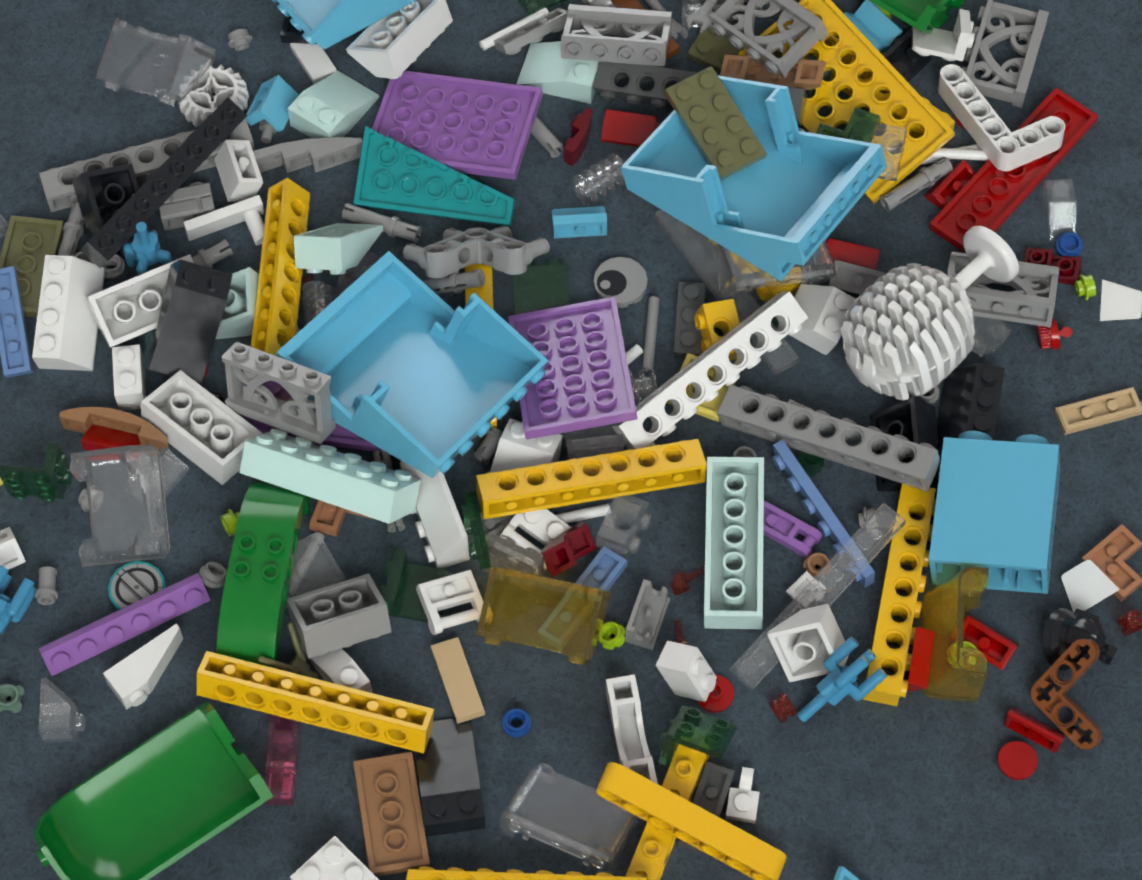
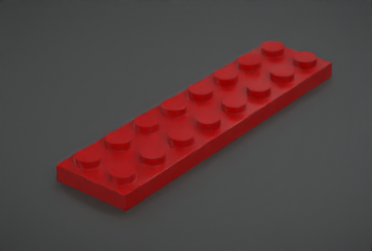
(996, 194)

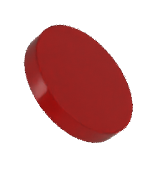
(720, 697)
(1017, 760)

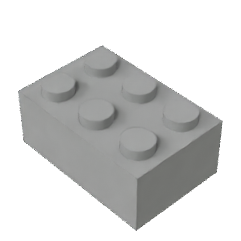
(339, 615)

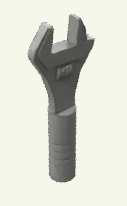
(701, 16)
(676, 27)

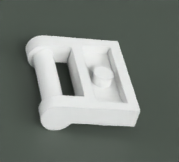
(539, 524)
(447, 593)

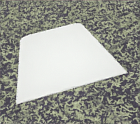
(1119, 302)
(1087, 585)

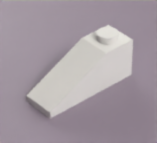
(340, 669)
(140, 671)

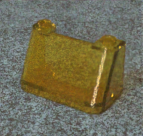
(542, 613)
(955, 670)

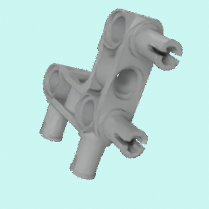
(475, 246)

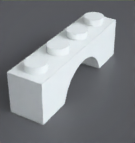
(628, 725)

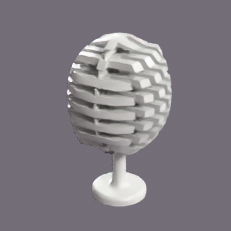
(919, 321)

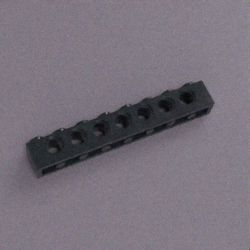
(163, 182)

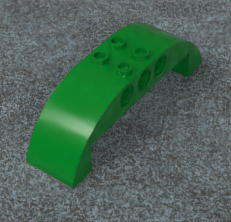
(260, 572)

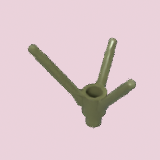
(297, 664)

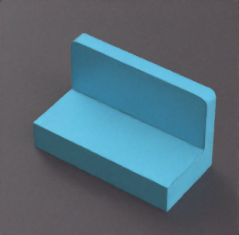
(875, 25)
(272, 103)
(579, 222)

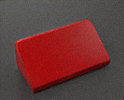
(627, 127)
(950, 184)
(853, 253)
(102, 437)
(994, 645)
(921, 659)
(1034, 730)

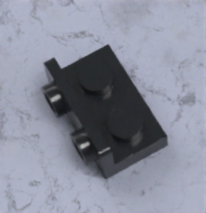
(905, 59)

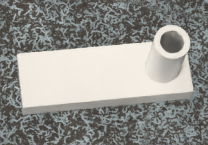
(246, 210)

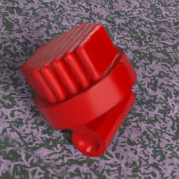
(1050, 336)

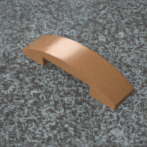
(804, 75)
(83, 417)

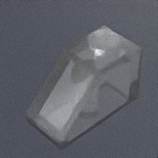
(1059, 207)
(58, 715)

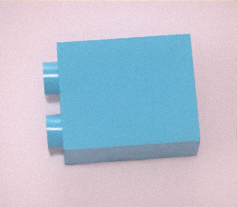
(996, 510)

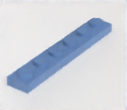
(815, 503)

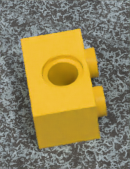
(716, 314)

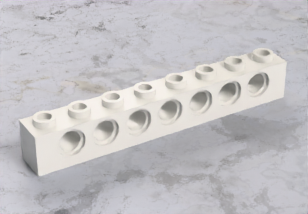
(781, 306)

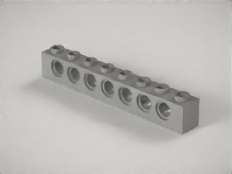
(56, 180)
(916, 473)

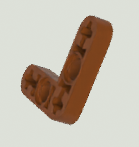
(1059, 697)

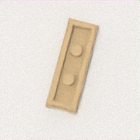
(1098, 411)
(457, 680)

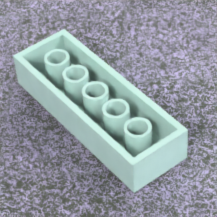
(330, 475)
(734, 543)

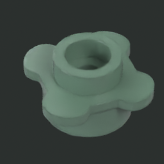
(16, 693)

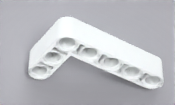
(1003, 148)

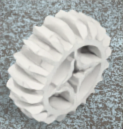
(224, 83)

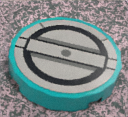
(133, 583)

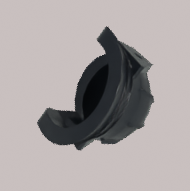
(1066, 627)

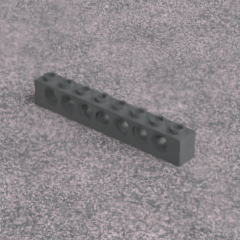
(610, 73)

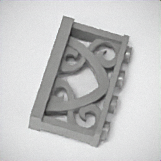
(803, 24)
(1030, 32)
(647, 33)
(1024, 305)
(259, 403)

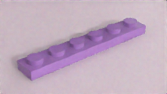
(124, 624)

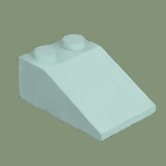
(556, 75)
(330, 106)
(334, 247)
(240, 305)

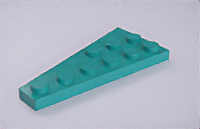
(413, 183)

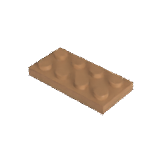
(391, 814)

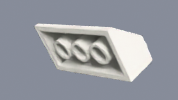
(400, 38)
(131, 306)
(65, 323)
(199, 425)
(439, 520)

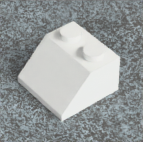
(825, 312)
(517, 452)
(806, 641)

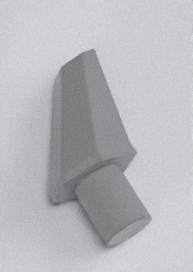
(267, 131)

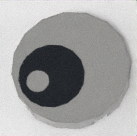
(622, 279)

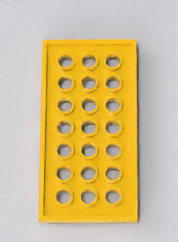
(884, 78)

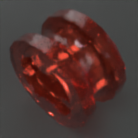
(1130, 622)
(782, 707)

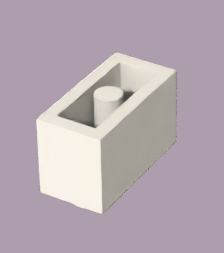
(238, 170)
(128, 377)
(686, 671)

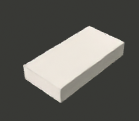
(313, 61)

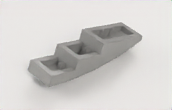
(318, 152)

